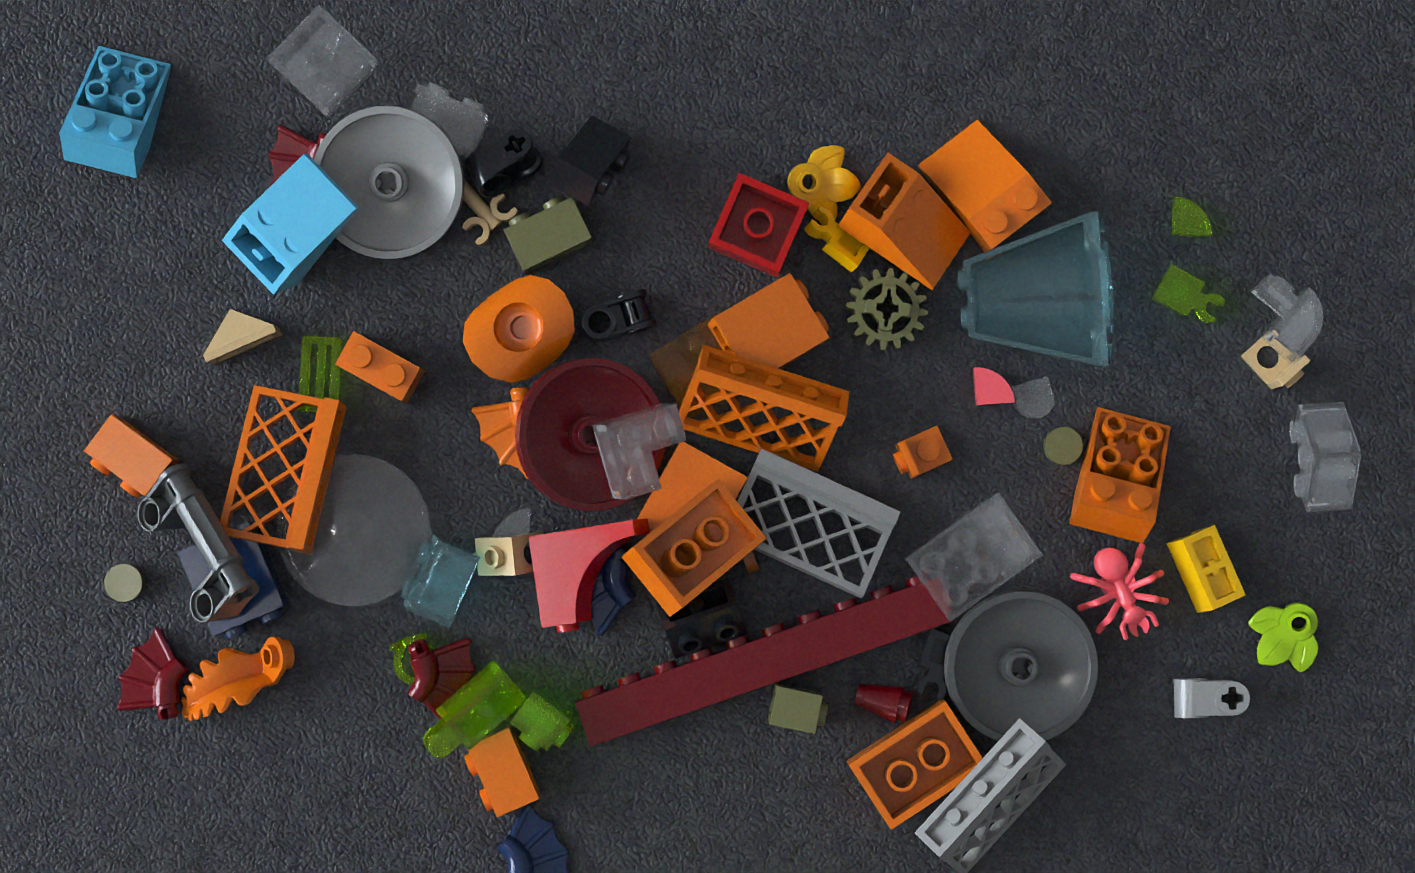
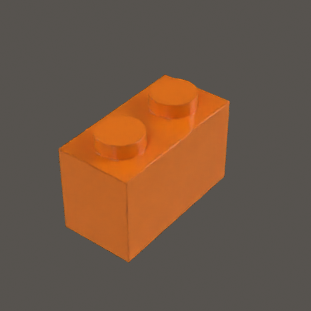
(380, 367)
(129, 455)
(503, 772)

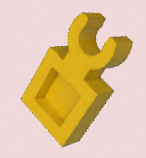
(839, 244)

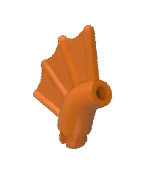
(498, 427)

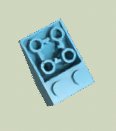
(115, 112)
(290, 225)

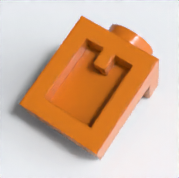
(921, 453)

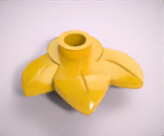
(829, 180)

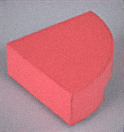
(991, 388)

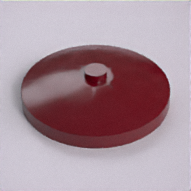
(557, 432)

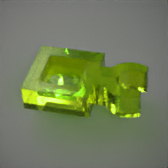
(1182, 292)

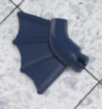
(610, 591)
(533, 846)

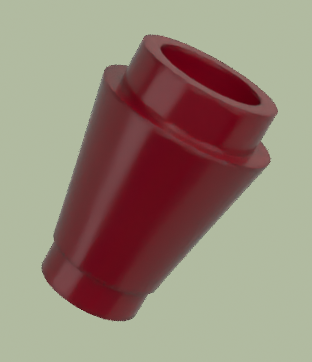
(885, 701)

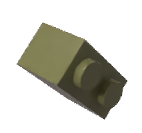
(548, 234)
(797, 708)

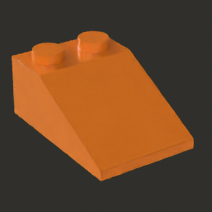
(984, 186)
(694, 547)

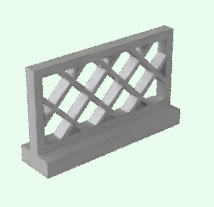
(833, 498)
(991, 781)

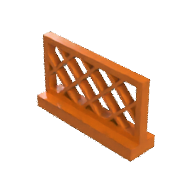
(770, 388)
(314, 476)

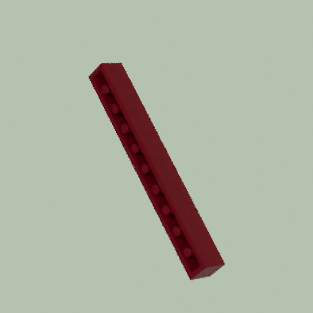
(757, 662)

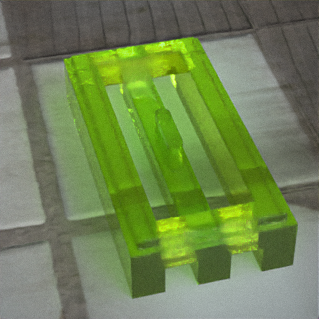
(320, 369)

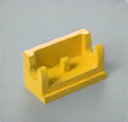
(1206, 569)

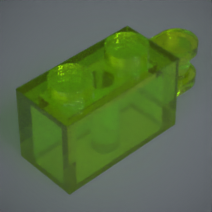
(474, 711)

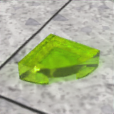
(1189, 219)

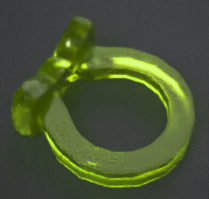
(399, 647)

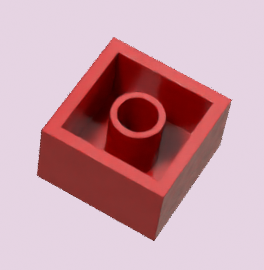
(758, 225)

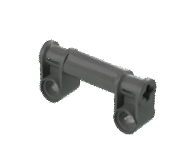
(179, 503)

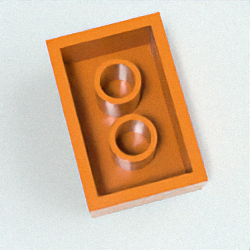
(915, 763)

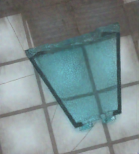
(1045, 292)

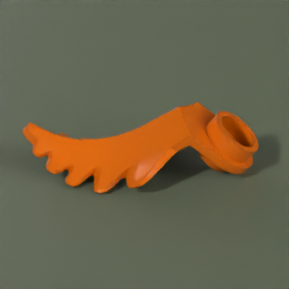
(236, 677)

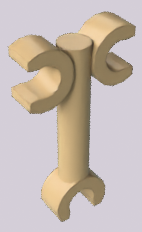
(488, 217)

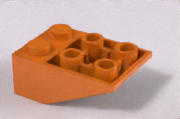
(905, 222)
(1121, 476)

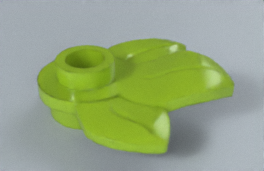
(1282, 640)

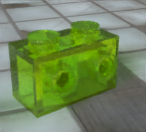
(543, 721)

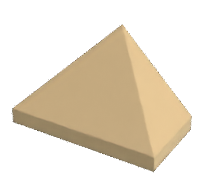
(237, 335)

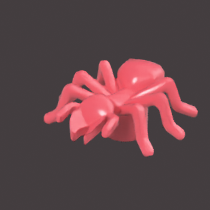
(1120, 584)

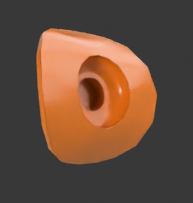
(519, 329)

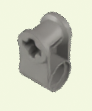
(1203, 698)

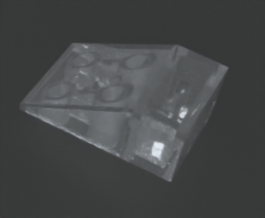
(973, 556)

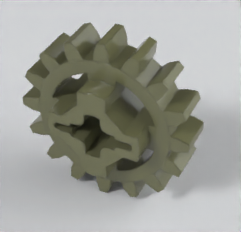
(903, 310)

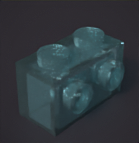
(440, 580)

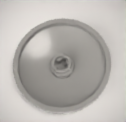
(400, 177)

